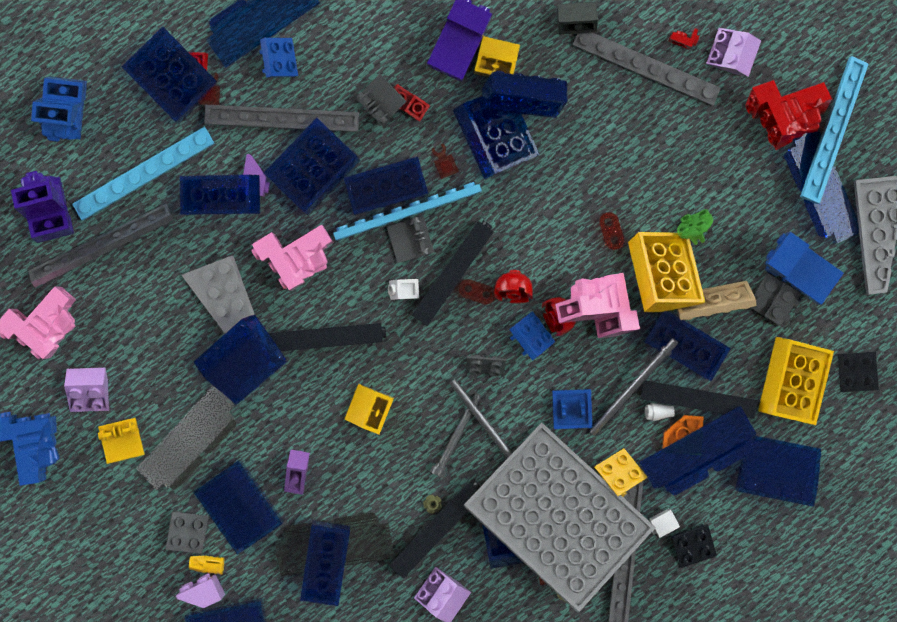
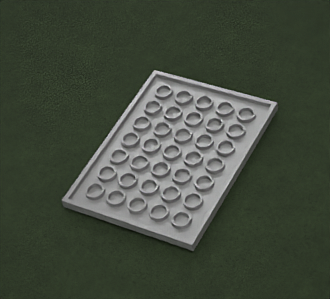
(559, 517)

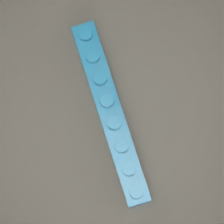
(834, 130)
(143, 173)
(399, 213)

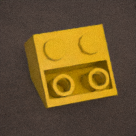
(496, 56)
(369, 409)

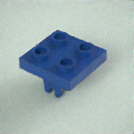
(278, 57)
(532, 335)
(572, 409)

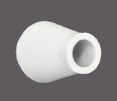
(658, 411)

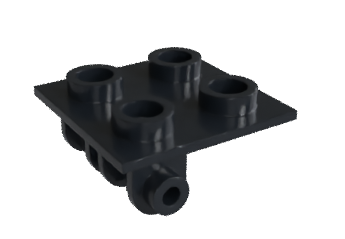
(858, 372)
(694, 545)

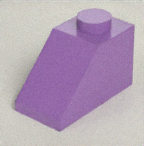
(252, 168)
(296, 472)

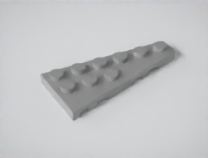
(877, 229)
(221, 291)

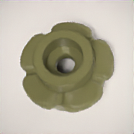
(427, 504)

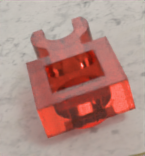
(213, 95)
(445, 165)

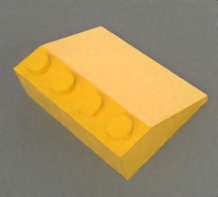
(665, 271)
(795, 380)

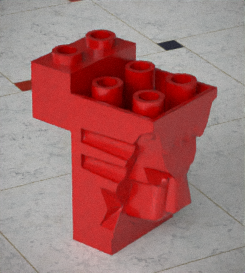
(788, 115)

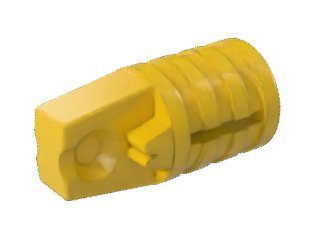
(207, 564)

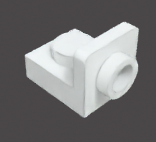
(403, 289)

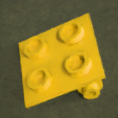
(121, 440)
(621, 472)

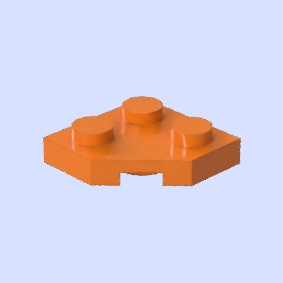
(682, 428)

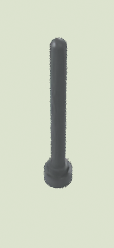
(439, 468)

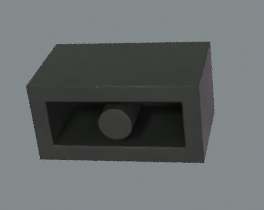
(577, 18)

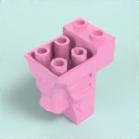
(296, 260)
(600, 300)
(44, 326)

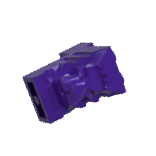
(460, 39)
(44, 206)

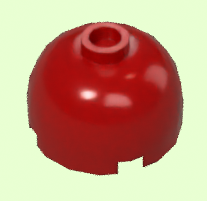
(514, 286)
(552, 318)

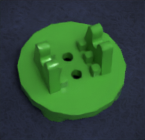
(695, 225)

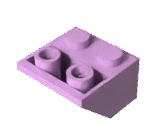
(734, 51)
(87, 389)
(203, 593)
(442, 595)

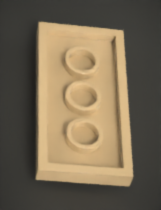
(721, 299)

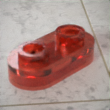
(613, 230)
(477, 291)

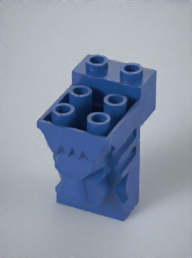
(60, 108)
(802, 268)
(32, 443)

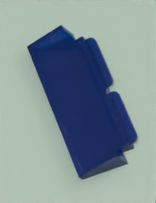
(246, 22)
(834, 212)
(692, 456)

